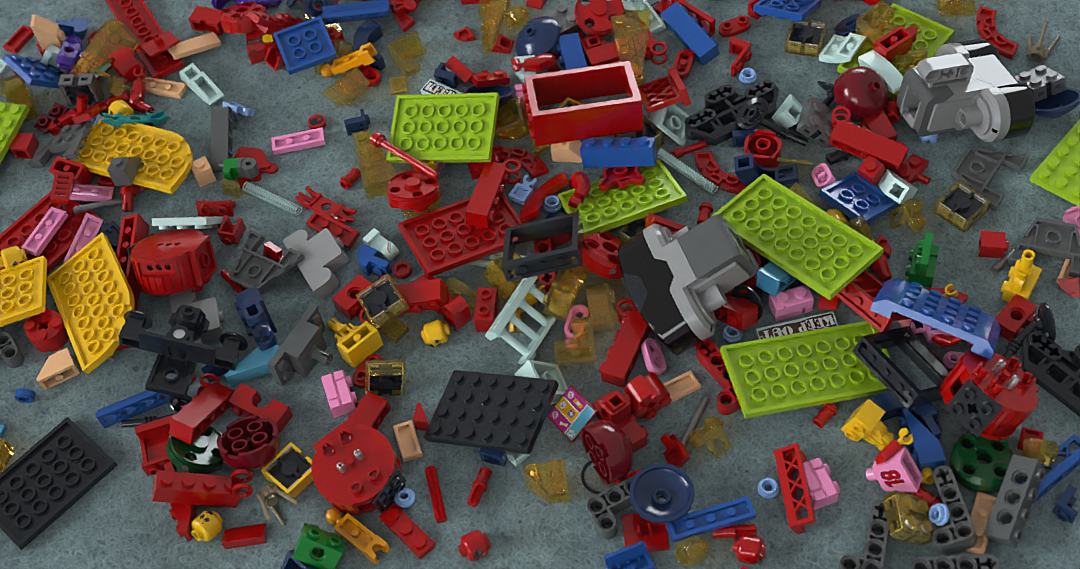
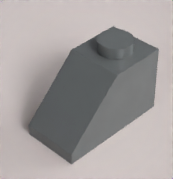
(123, 170)

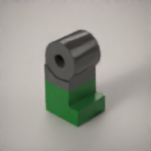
(240, 168)

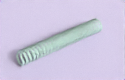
(687, 170)
(269, 195)

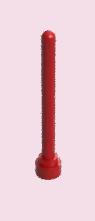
(379, 140)

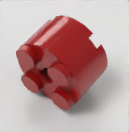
(125, 63)
(764, 147)
(46, 331)
(647, 395)

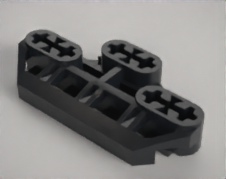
(721, 110)
(1062, 364)

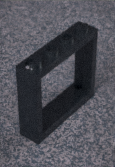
(547, 261)
(870, 353)

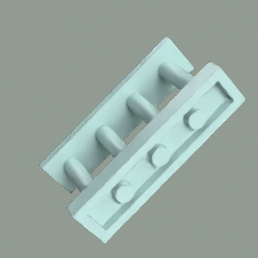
(508, 315)

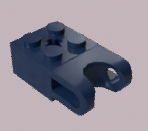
(256, 317)

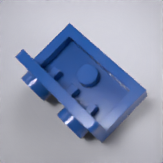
(630, 557)

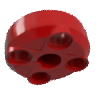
(599, 14)
(235, 18)
(412, 191)
(601, 255)

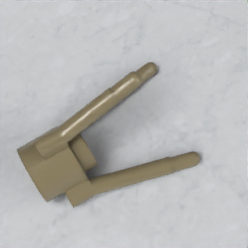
(1038, 51)
(269, 497)

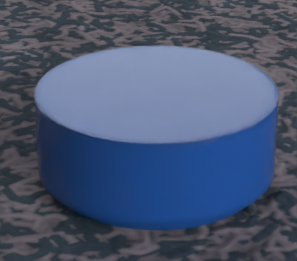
(25, 395)

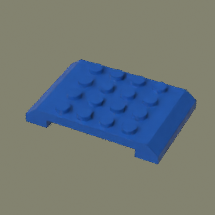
(940, 313)

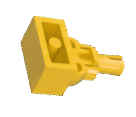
(1023, 278)
(355, 342)
(866, 425)

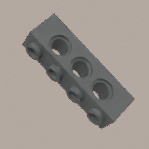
(1011, 490)

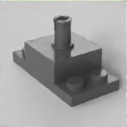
(301, 348)

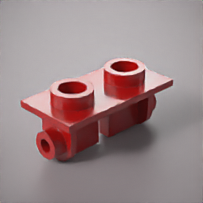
(215, 208)

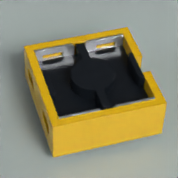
(289, 471)

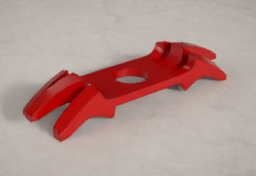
(318, 201)

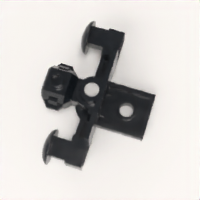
(178, 350)

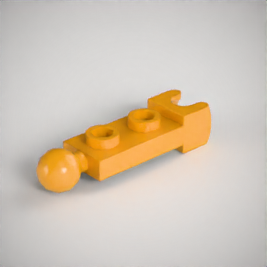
(349, 61)
(357, 534)

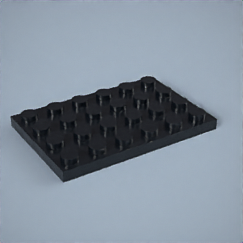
(492, 411)
(49, 481)

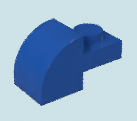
(75, 27)
(371, 261)

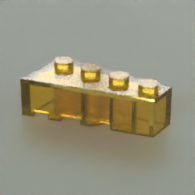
(373, 165)
(565, 291)

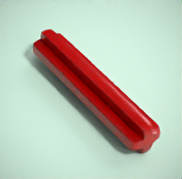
(435, 494)

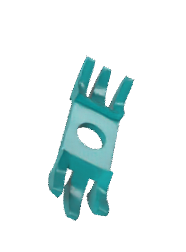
(117, 120)

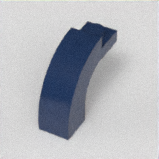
(366, 33)
(749, 170)
(926, 414)

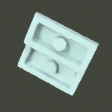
(841, 48)

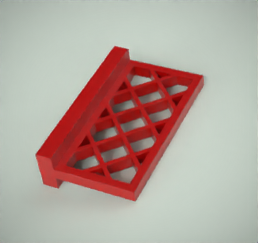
(664, 92)

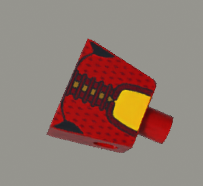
(258, 45)

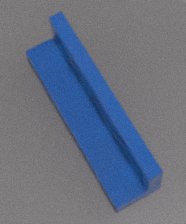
(355, 11)
(130, 407)
(1060, 471)
(711, 519)

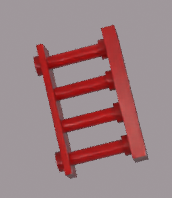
(860, 295)

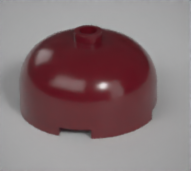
(861, 92)
(249, 443)
(608, 450)

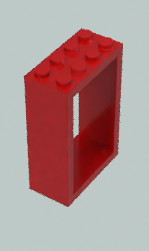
(588, 119)

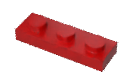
(320, 221)
(407, 531)

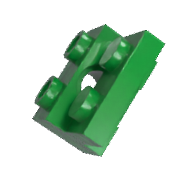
(923, 261)
(312, 537)

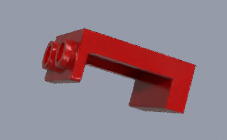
(153, 443)

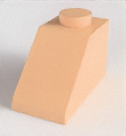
(47, 32)
(566, 152)
(202, 171)
(57, 369)

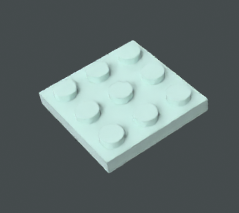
(187, 222)

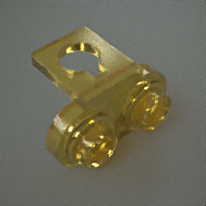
(912, 214)
(711, 429)

